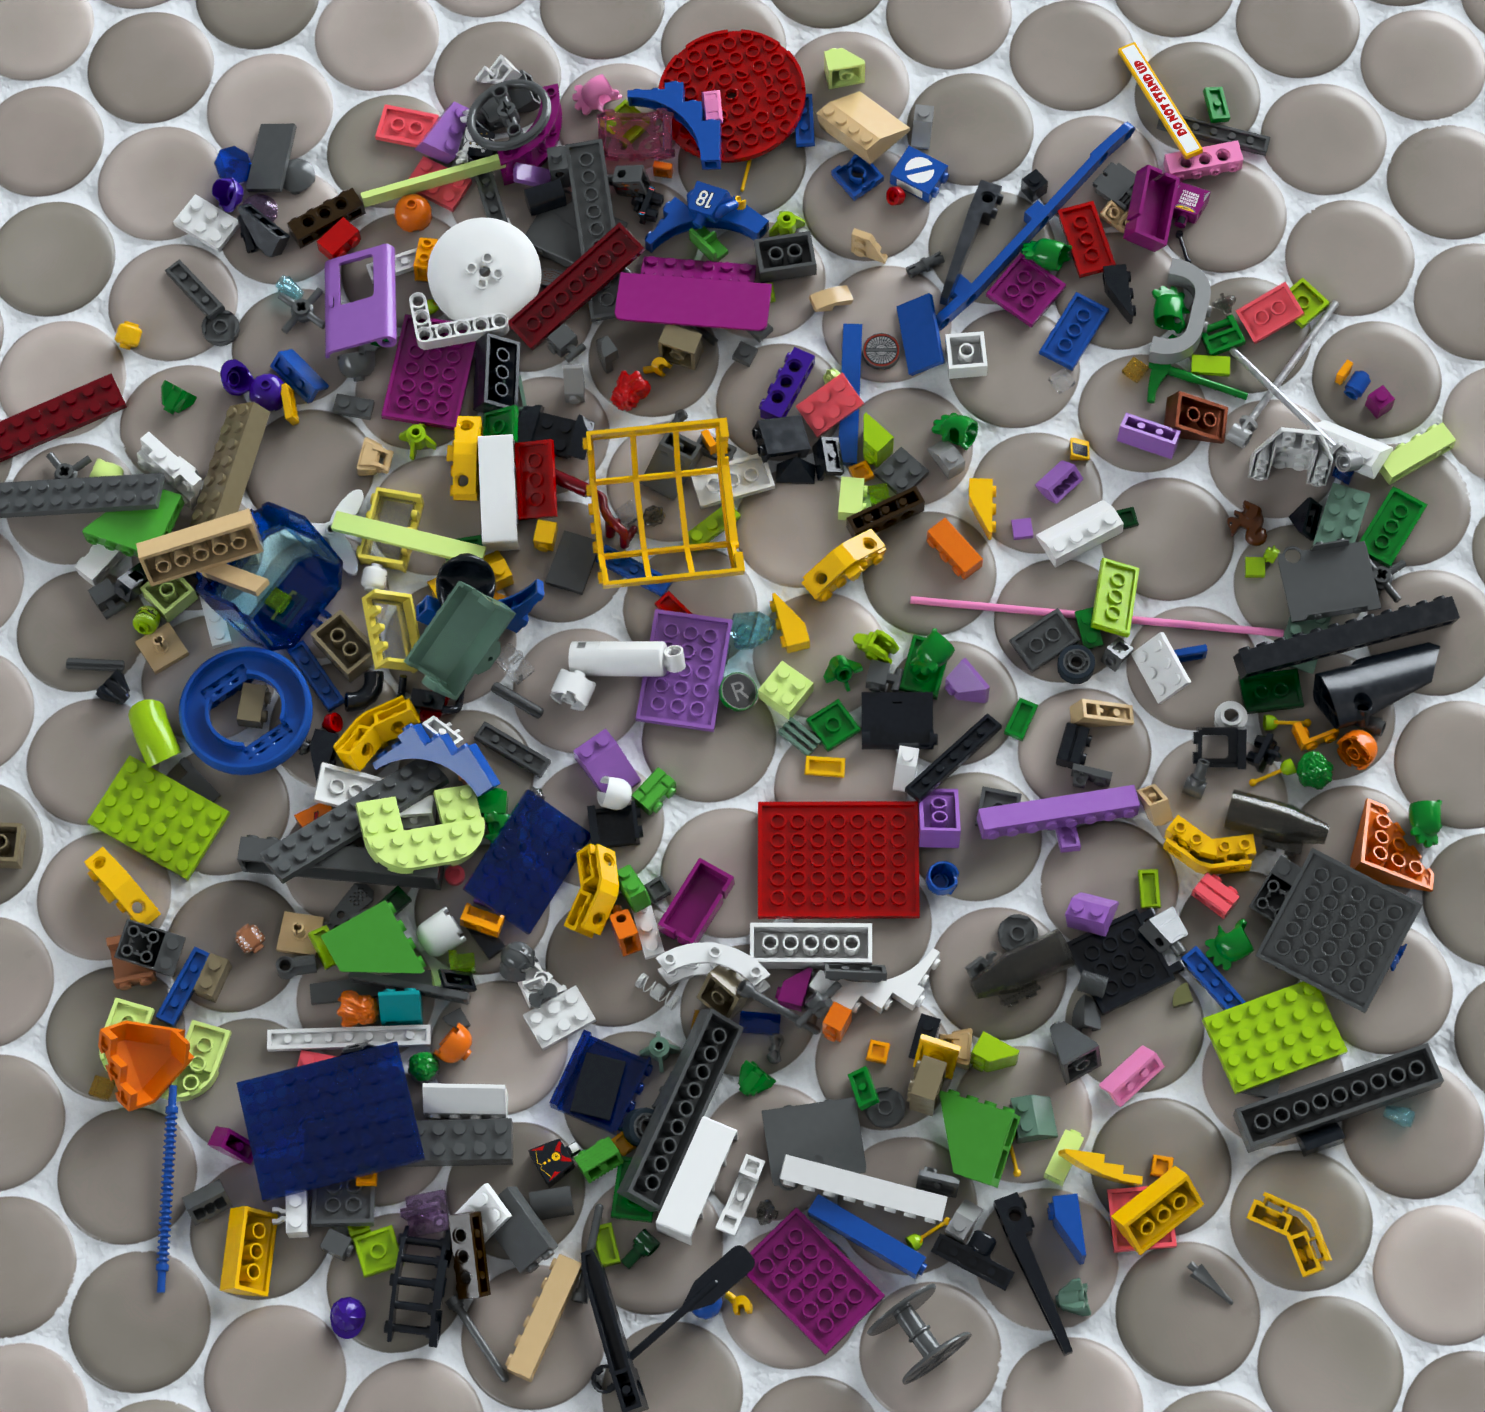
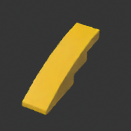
(1094, 1164)

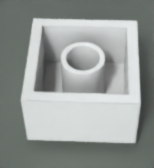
(966, 355)

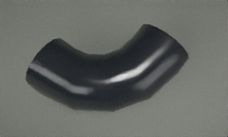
(367, 694)

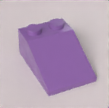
(604, 757)
(939, 819)

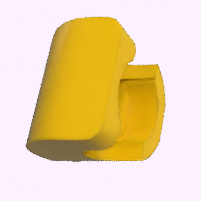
(657, 366)
(739, 1302)

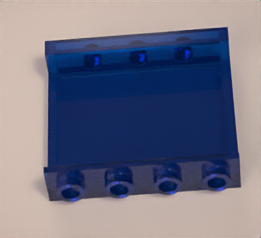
(632, 1081)

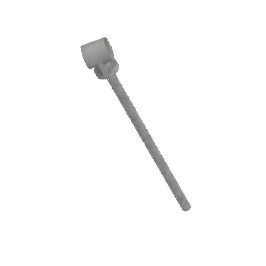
(1241, 434)
(1344, 458)

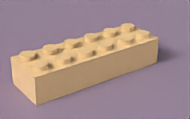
(199, 547)

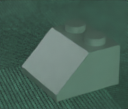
(1036, 1118)

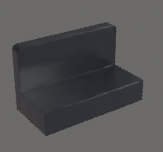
(827, 457)

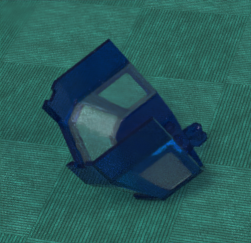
(292, 560)

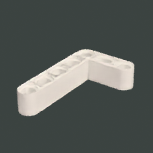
(452, 327)

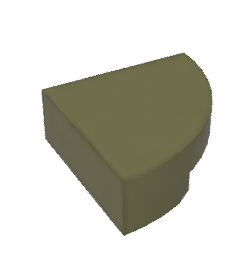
(1182, 996)

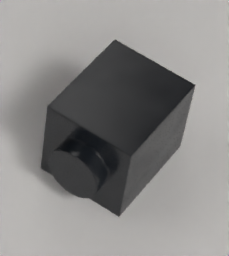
(1034, 185)

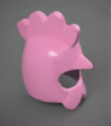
(594, 95)

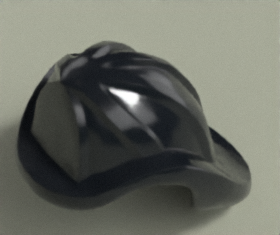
(467, 569)

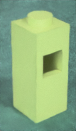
(1059, 1167)

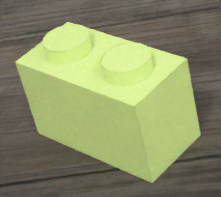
(851, 496)

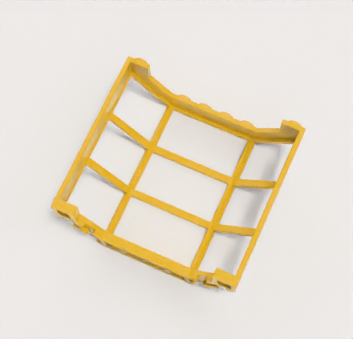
(723, 471)

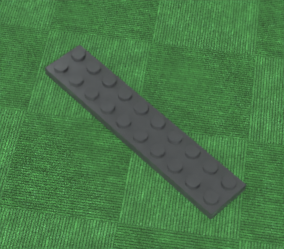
(592, 212)
(81, 495)
(342, 824)

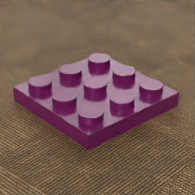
(1026, 290)

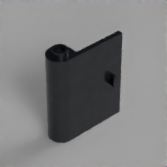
(897, 720)

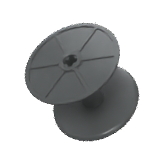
(918, 1333)

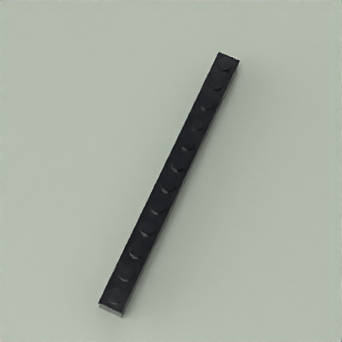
(1345, 637)

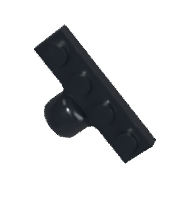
(975, 1257)

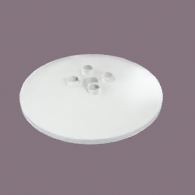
(479, 244)

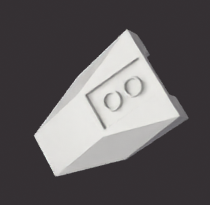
(1295, 450)

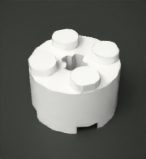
(572, 689)

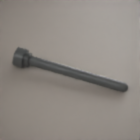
(746, 989)
(581, 1294)
(457, 1306)

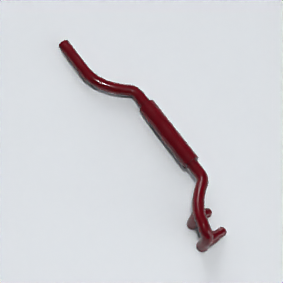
(611, 524)

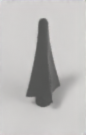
(1203, 1276)

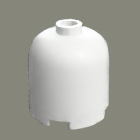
(439, 934)

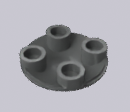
(299, 176)

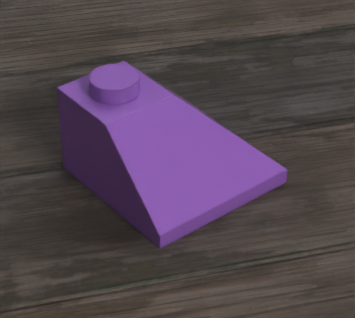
(967, 684)

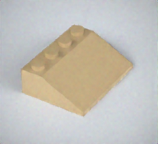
(861, 125)

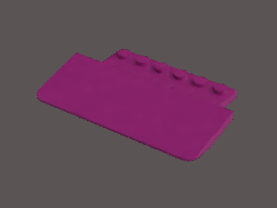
(694, 294)

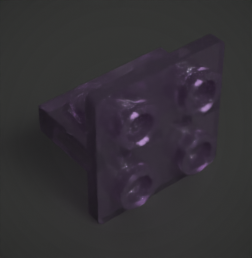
(426, 1213)

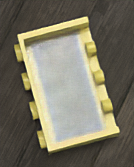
(394, 508)
(390, 628)

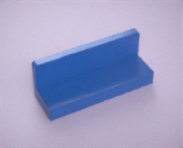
(298, 375)

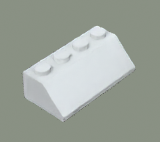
(1372, 451)
(1080, 532)
(464, 1101)

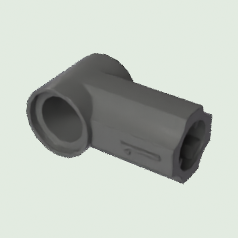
(299, 966)

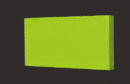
(1115, 597)

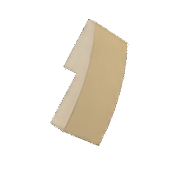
(1114, 216)
(828, 298)

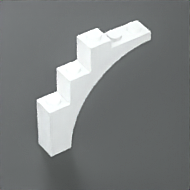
(879, 995)

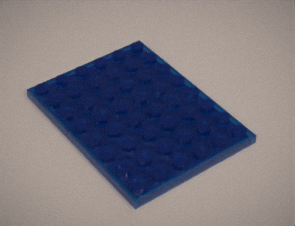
(330, 1121)

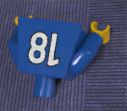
(711, 203)

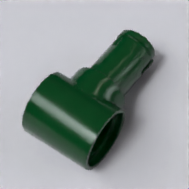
(644, 1245)

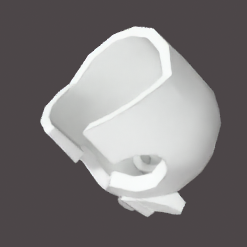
(617, 794)

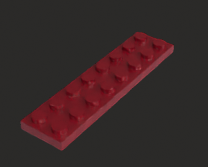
(576, 286)
(59, 416)

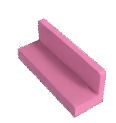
(1132, 1075)

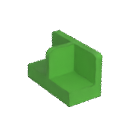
(708, 244)

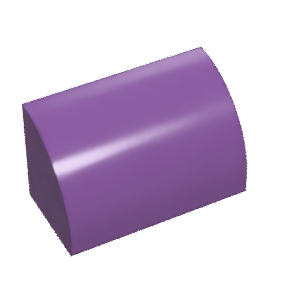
(1059, 481)

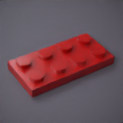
(1087, 237)
(536, 479)

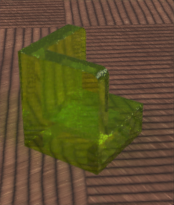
(462, 962)

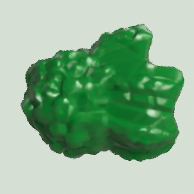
(1314, 770)

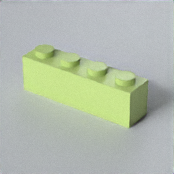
(1417, 452)

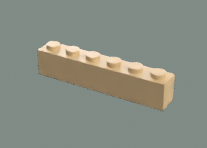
(544, 1318)

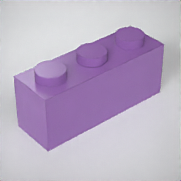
(1148, 435)

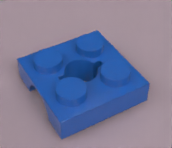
(853, 185)

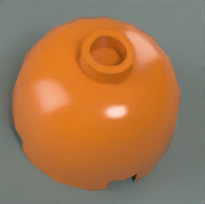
(413, 213)
(1357, 748)
(455, 1045)

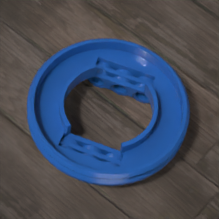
(221, 679)

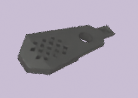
(348, 907)

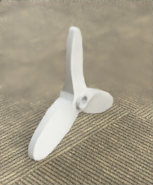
(350, 504)

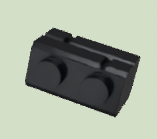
(1073, 745)

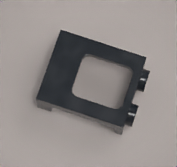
(1236, 746)

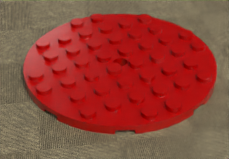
(766, 87)

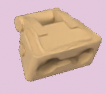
(370, 458)
(964, 1039)

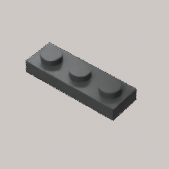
(855, 972)

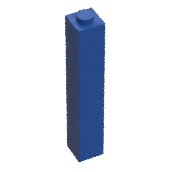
(867, 1236)

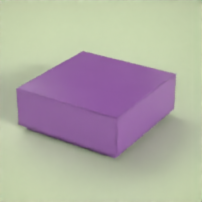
(1022, 528)

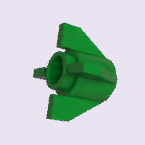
(175, 398)
(841, 670)
(753, 1079)

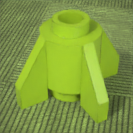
(786, 224)
(417, 439)

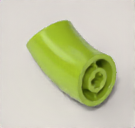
(153, 731)

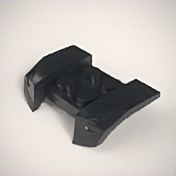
(566, 433)

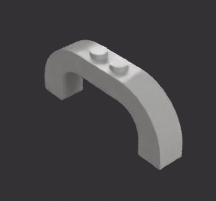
(1180, 348)

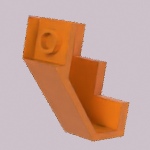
(143, 1060)

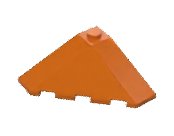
(1384, 852)

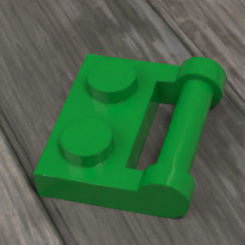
(1223, 340)

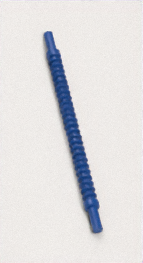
(171, 1111)

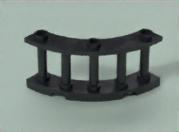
(437, 1285)

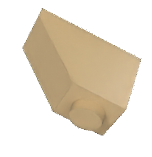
(1155, 805)

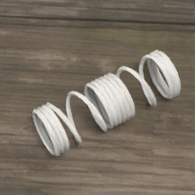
(657, 992)

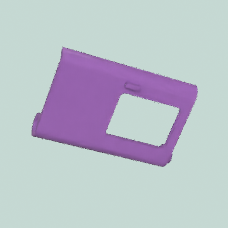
(363, 319)

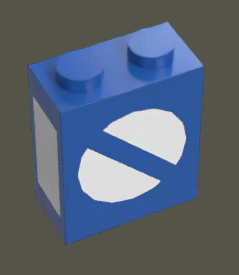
(919, 174)

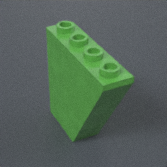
(126, 528)
(373, 943)
(978, 1136)

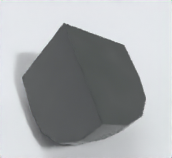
(1086, 1014)

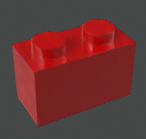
(339, 239)

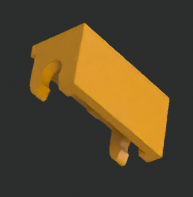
(482, 920)

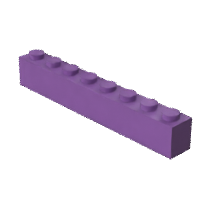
(1058, 812)

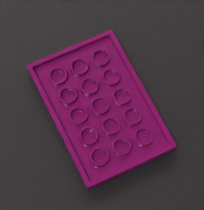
(428, 383)
(812, 1281)

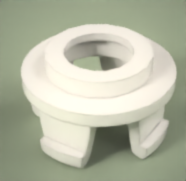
(1220, 720)

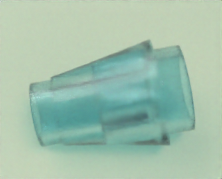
(289, 287)
(1400, 1115)

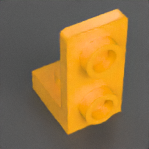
(422, 257)
(1302, 736)

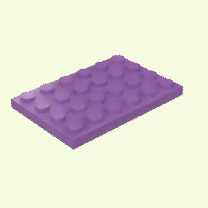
(689, 696)

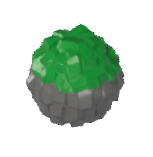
(423, 1067)

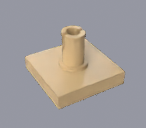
(162, 648)
(294, 933)

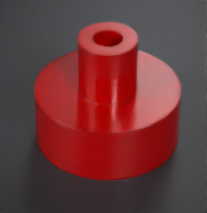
(895, 195)
(332, 722)

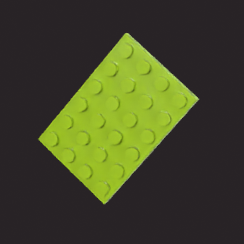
(158, 817)
(1274, 1036)

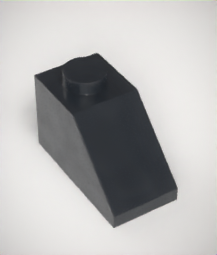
(928, 1026)

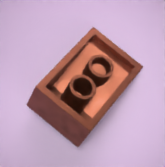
(1196, 418)

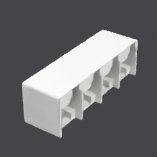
(498, 492)
(695, 1180)

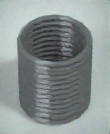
(1092, 984)

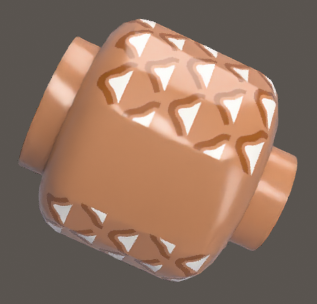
(250, 938)

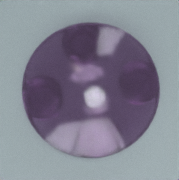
(264, 204)

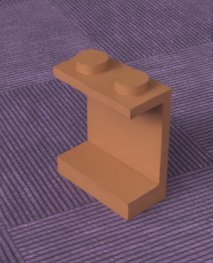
(126, 973)

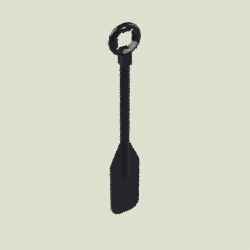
(704, 1292)

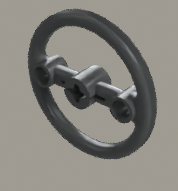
(514, 130)

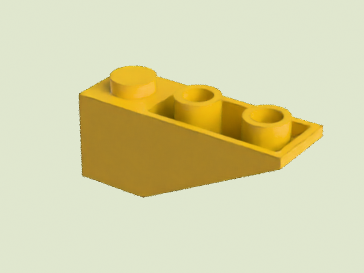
(981, 502)
(793, 629)

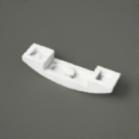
(741, 1195)

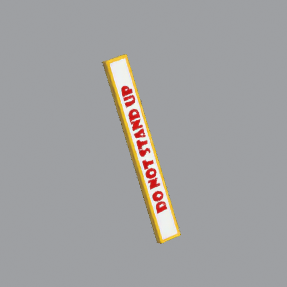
(1160, 101)

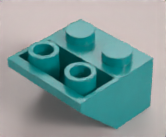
(400, 1007)

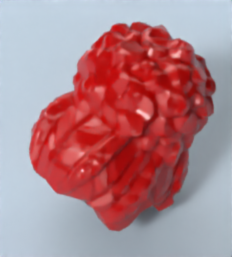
(629, 390)

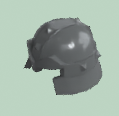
(514, 959)

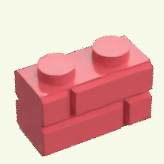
(1215, 895)

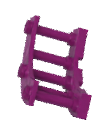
(535, 151)

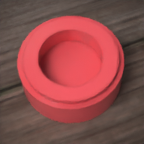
(455, 875)

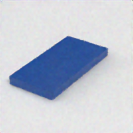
(1074, 331)
(920, 334)

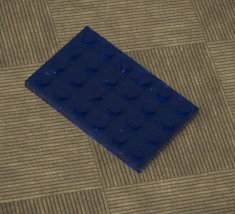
(527, 861)

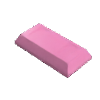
(712, 105)

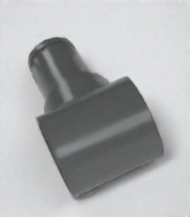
(1195, 783)

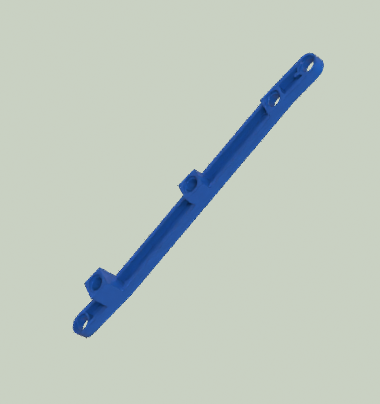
(1036, 218)

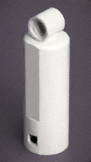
(625, 658)

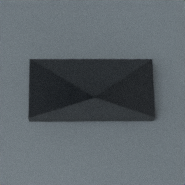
(795, 471)
(1307, 517)
(457, 980)

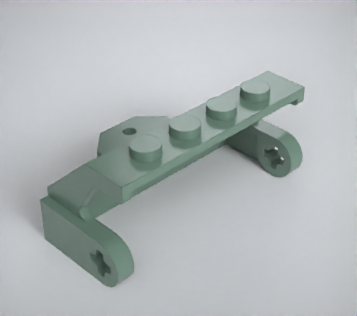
(460, 640)

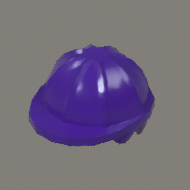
(228, 193)
(235, 377)
(347, 1317)

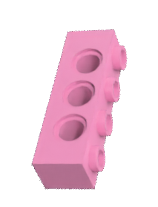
(1211, 154)

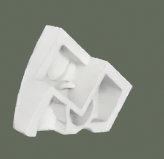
(500, 71)
(536, 980)

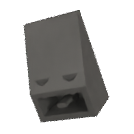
(664, 462)
(1275, 888)
(150, 947)

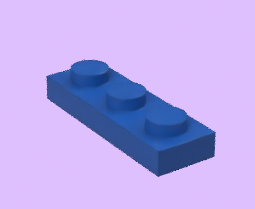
(805, 128)

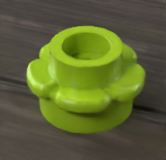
(1271, 554)

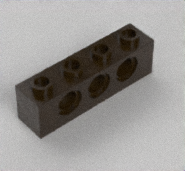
(305, 235)
(886, 512)
(474, 1245)

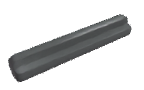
(94, 664)
(517, 700)

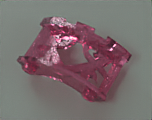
(657, 151)

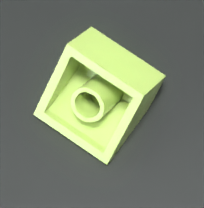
(843, 68)

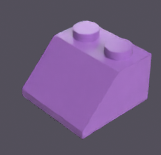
(1091, 913)

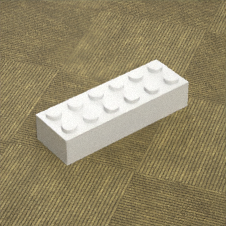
(810, 944)

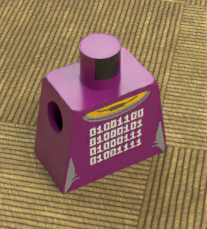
(1189, 204)

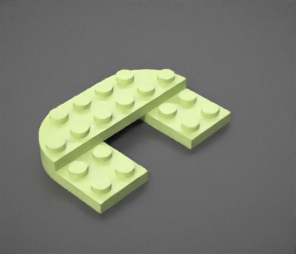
(423, 847)
(206, 1045)

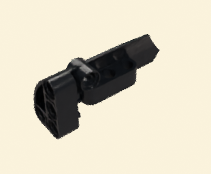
(1372, 683)

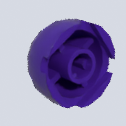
(267, 391)

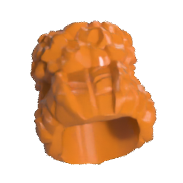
(357, 1009)

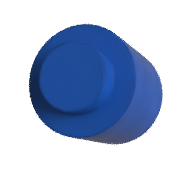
(1357, 384)

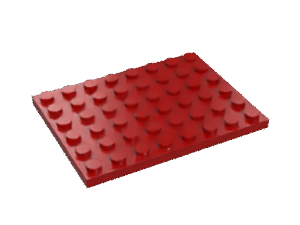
(838, 860)

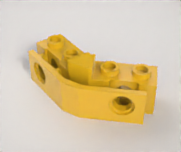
(465, 458)
(844, 563)
(373, 731)
(1195, 844)
(119, 885)
(597, 890)
(1295, 1230)

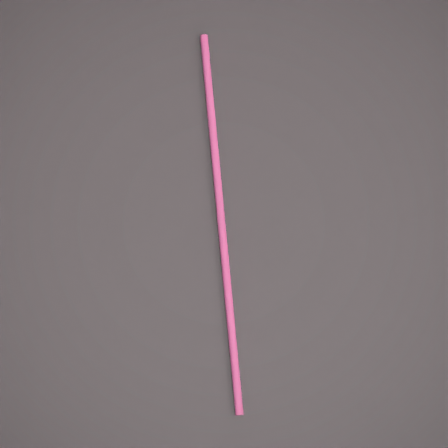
(1071, 614)

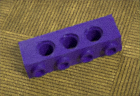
(796, 359)

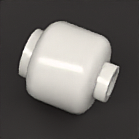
(374, 577)

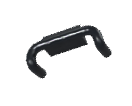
(428, 699)

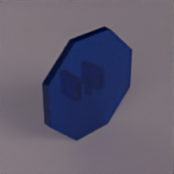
(233, 163)

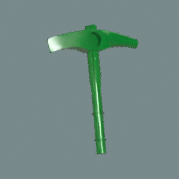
(1160, 372)

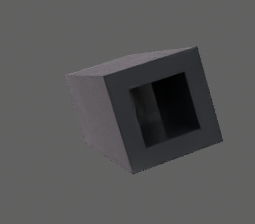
(129, 583)

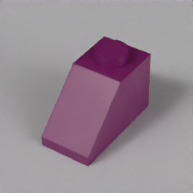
(794, 990)
(231, 1144)

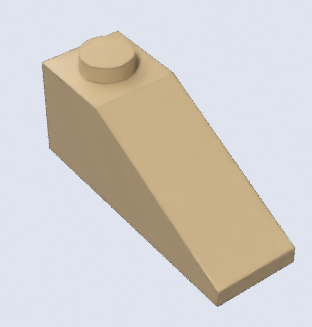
(1100, 713)

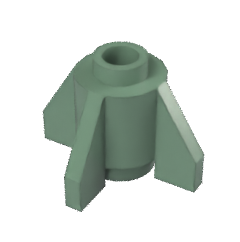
(659, 1054)
(1074, 1298)

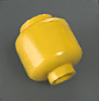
(128, 335)

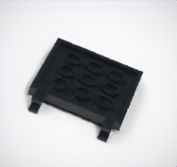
(1124, 958)

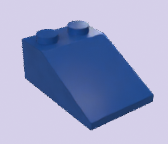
(1066, 1220)

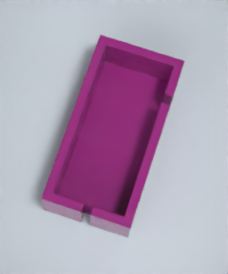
(1151, 208)
(696, 903)

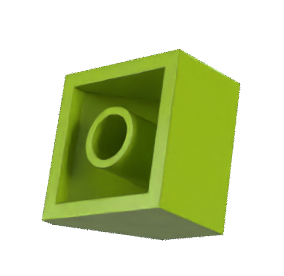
(876, 442)
(992, 1054)

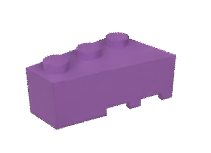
(445, 135)

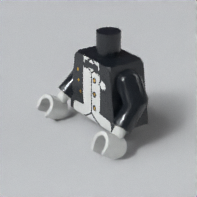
(471, 150)

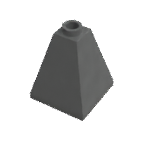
(1074, 1051)

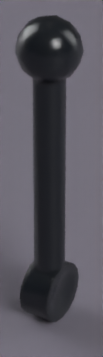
(1179, 234)

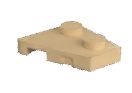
(865, 245)

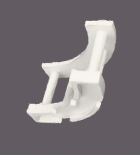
(701, 958)

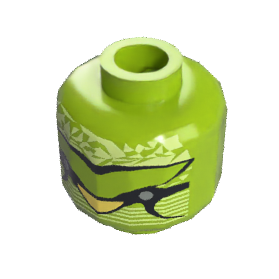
(146, 620)

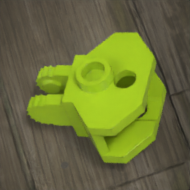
(876, 645)

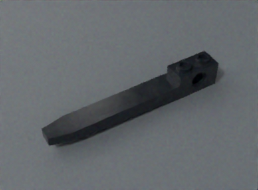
(980, 212)
(1016, 1235)
(620, 1363)

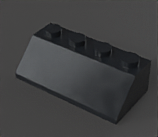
(496, 361)

